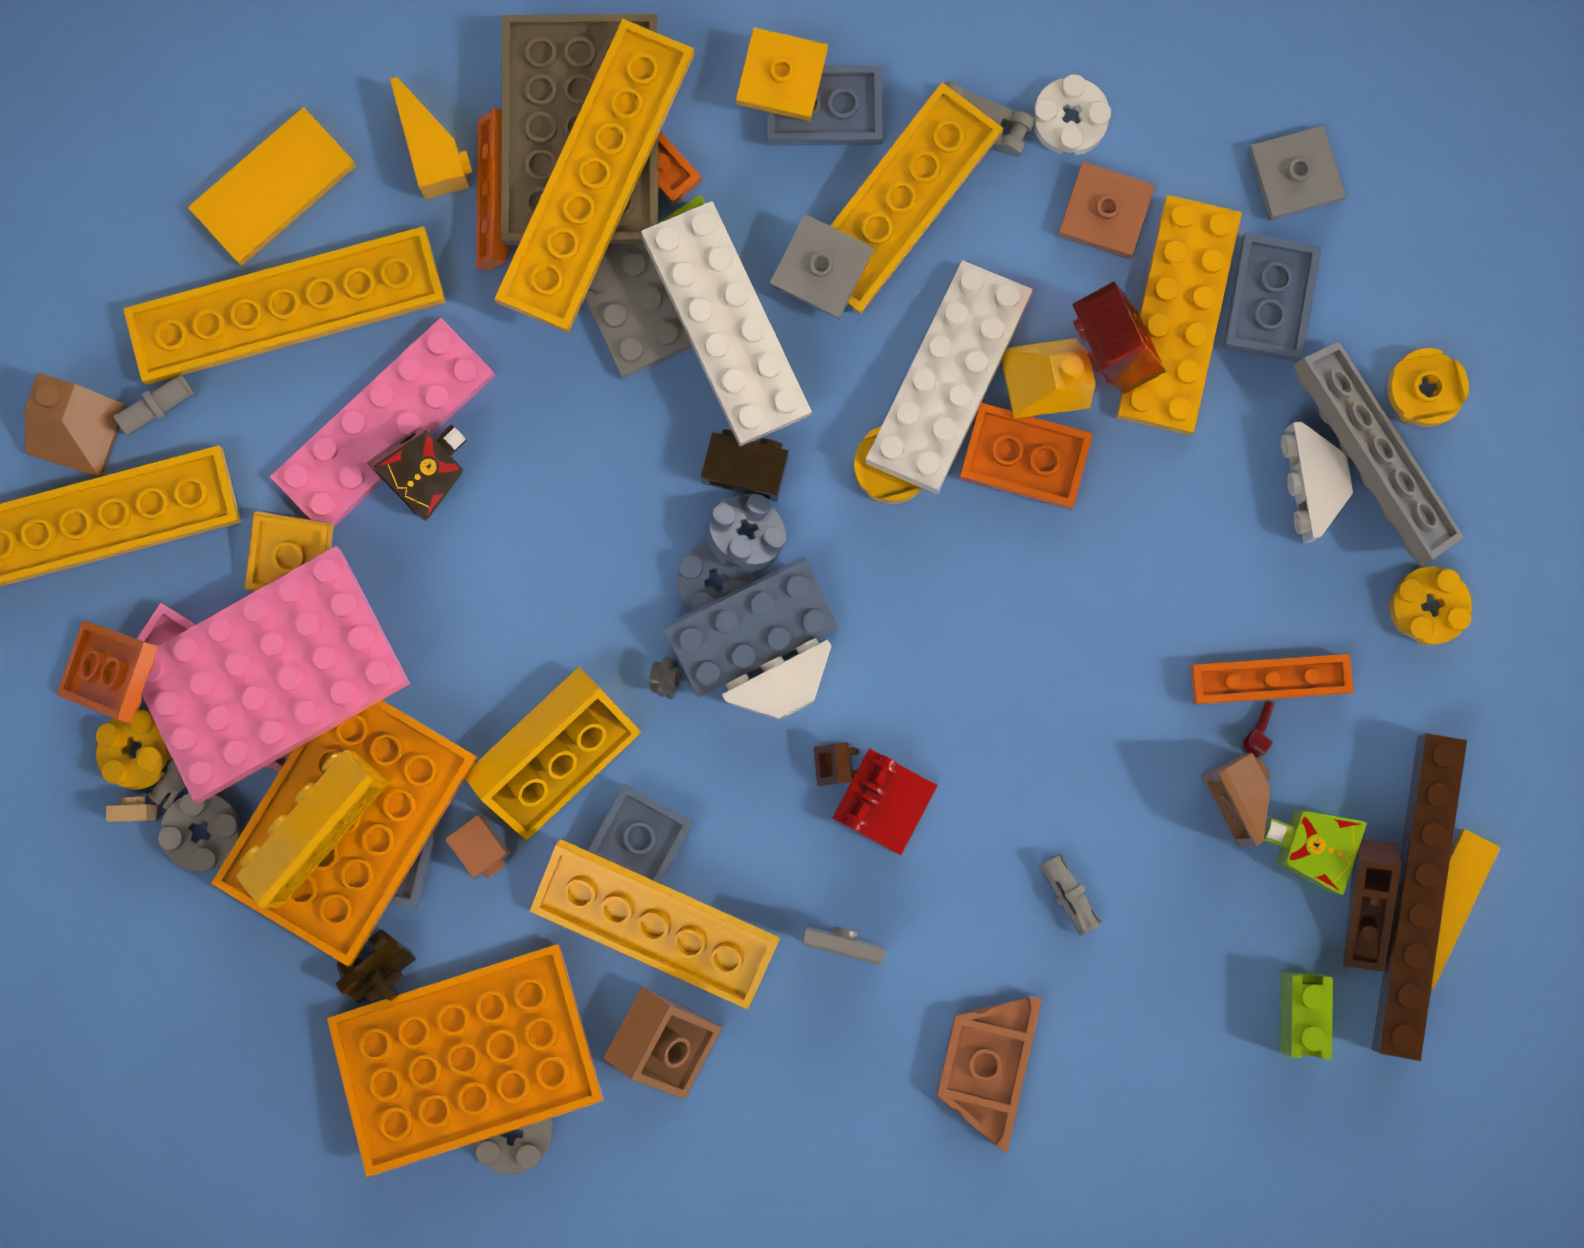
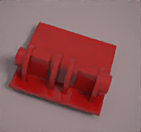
(884, 801)

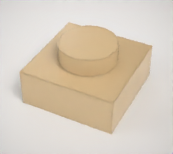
(132, 810)

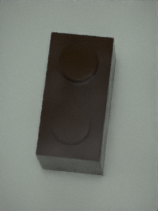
(747, 468)

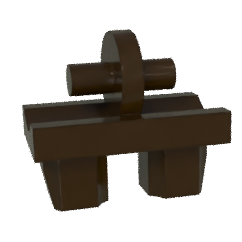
(377, 972)

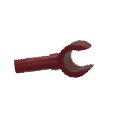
(1256, 741)

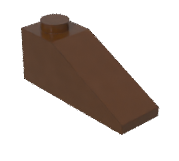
(1372, 904)

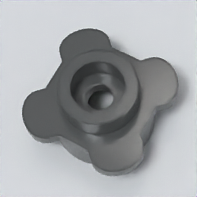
(665, 678)

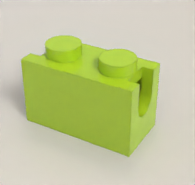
(1306, 1015)

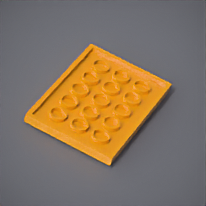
(367, 866)
(464, 1060)

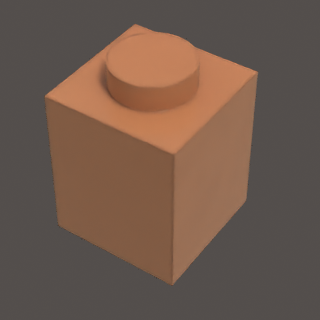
(479, 847)

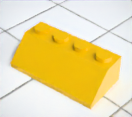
(551, 754)
(311, 829)

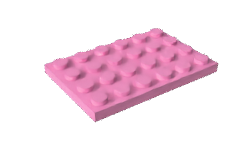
(269, 674)

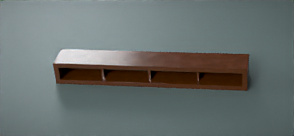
(1420, 896)

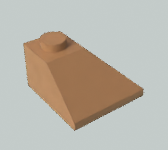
(70, 425)
(1242, 797)

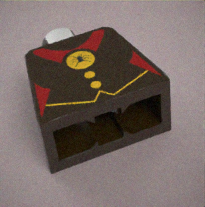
(421, 468)

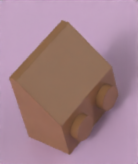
(662, 1043)

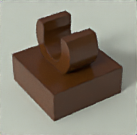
(833, 763)

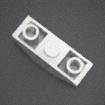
(1317, 479)
(783, 685)

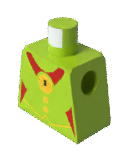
(1317, 847)

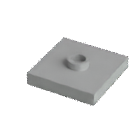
(1296, 173)
(821, 266)
(844, 943)

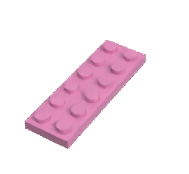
(413, 392)

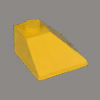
(1048, 378)

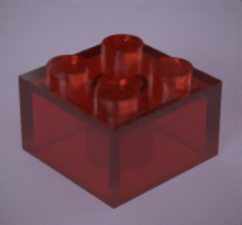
(1117, 338)

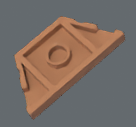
(988, 1065)

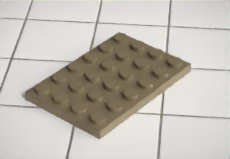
(544, 84)

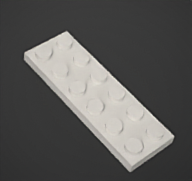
(725, 323)
(949, 377)

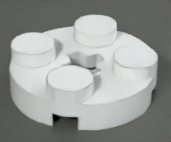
(1075, 94)

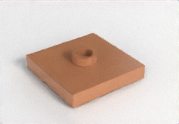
(1106, 210)

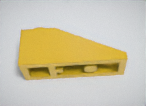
(433, 151)

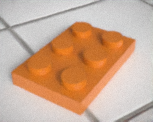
(1026, 456)
(107, 671)

